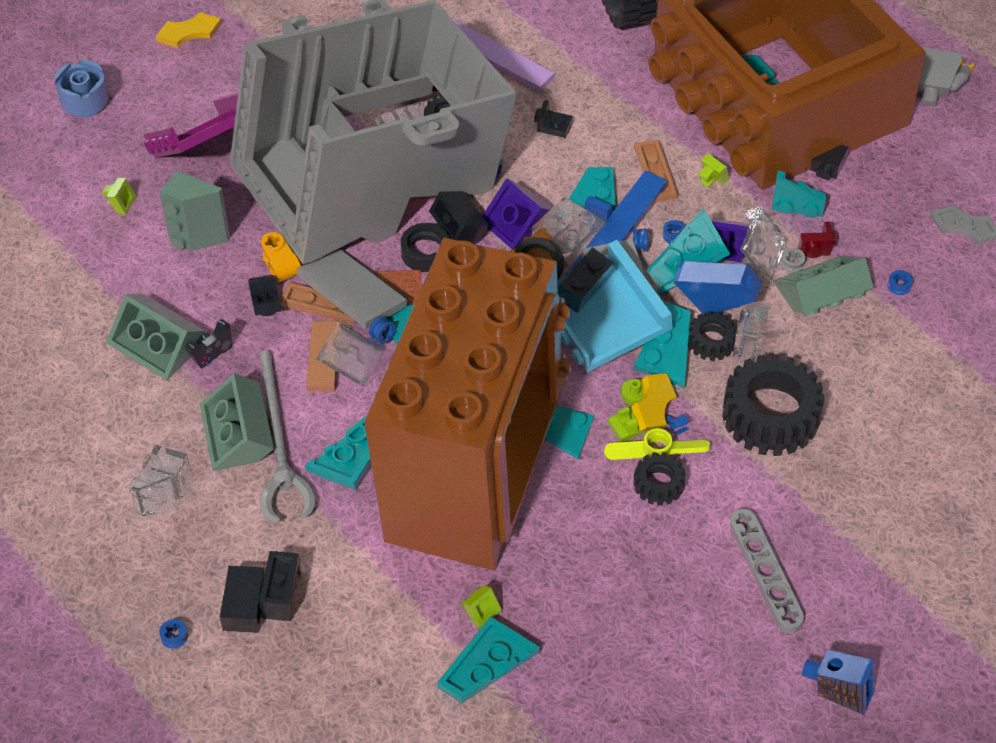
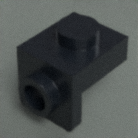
(264, 295)

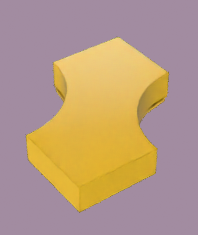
(179, 32)
(655, 396)

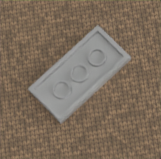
(351, 287)

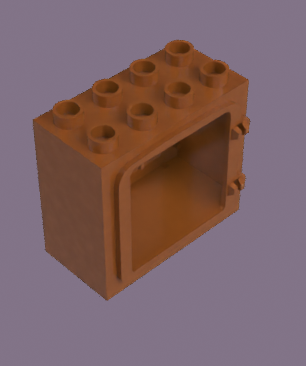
(855, 93)
(468, 402)

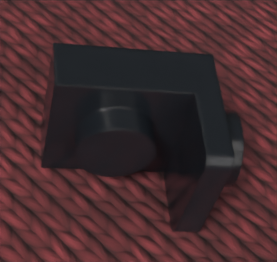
(552, 122)

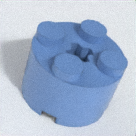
(82, 88)

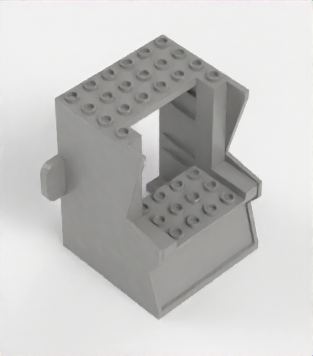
(341, 184)

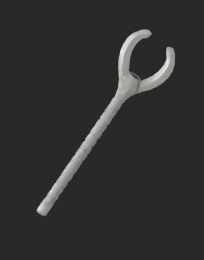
(283, 475)

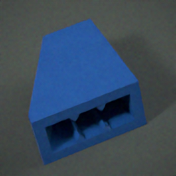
(717, 285)

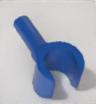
(677, 422)

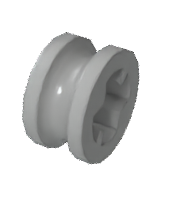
(796, 254)

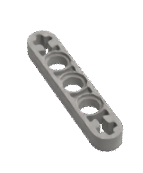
(766, 584)

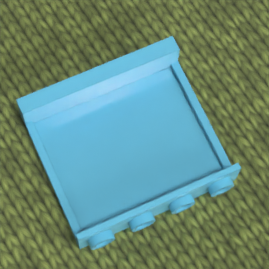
(617, 316)

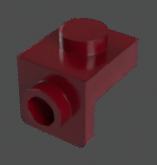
(818, 244)

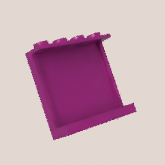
(166, 141)

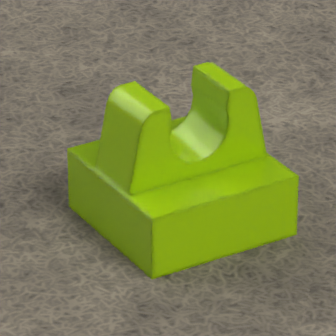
(713, 171)
(120, 195)
(625, 425)
(481, 605)

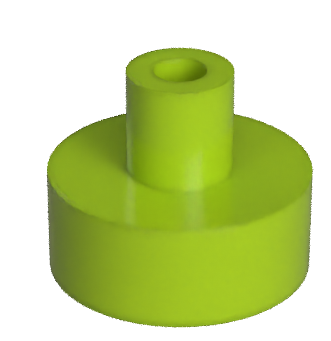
(631, 391)

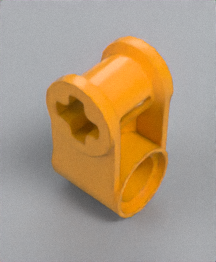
(279, 257)

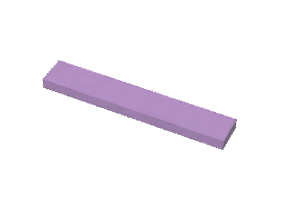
(509, 61)

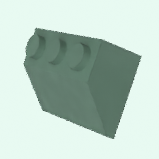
(194, 212)
(825, 284)
(152, 334)
(236, 423)

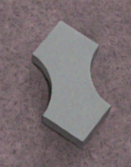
(952, 220)

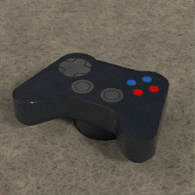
(211, 345)

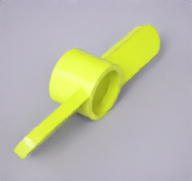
(639, 449)

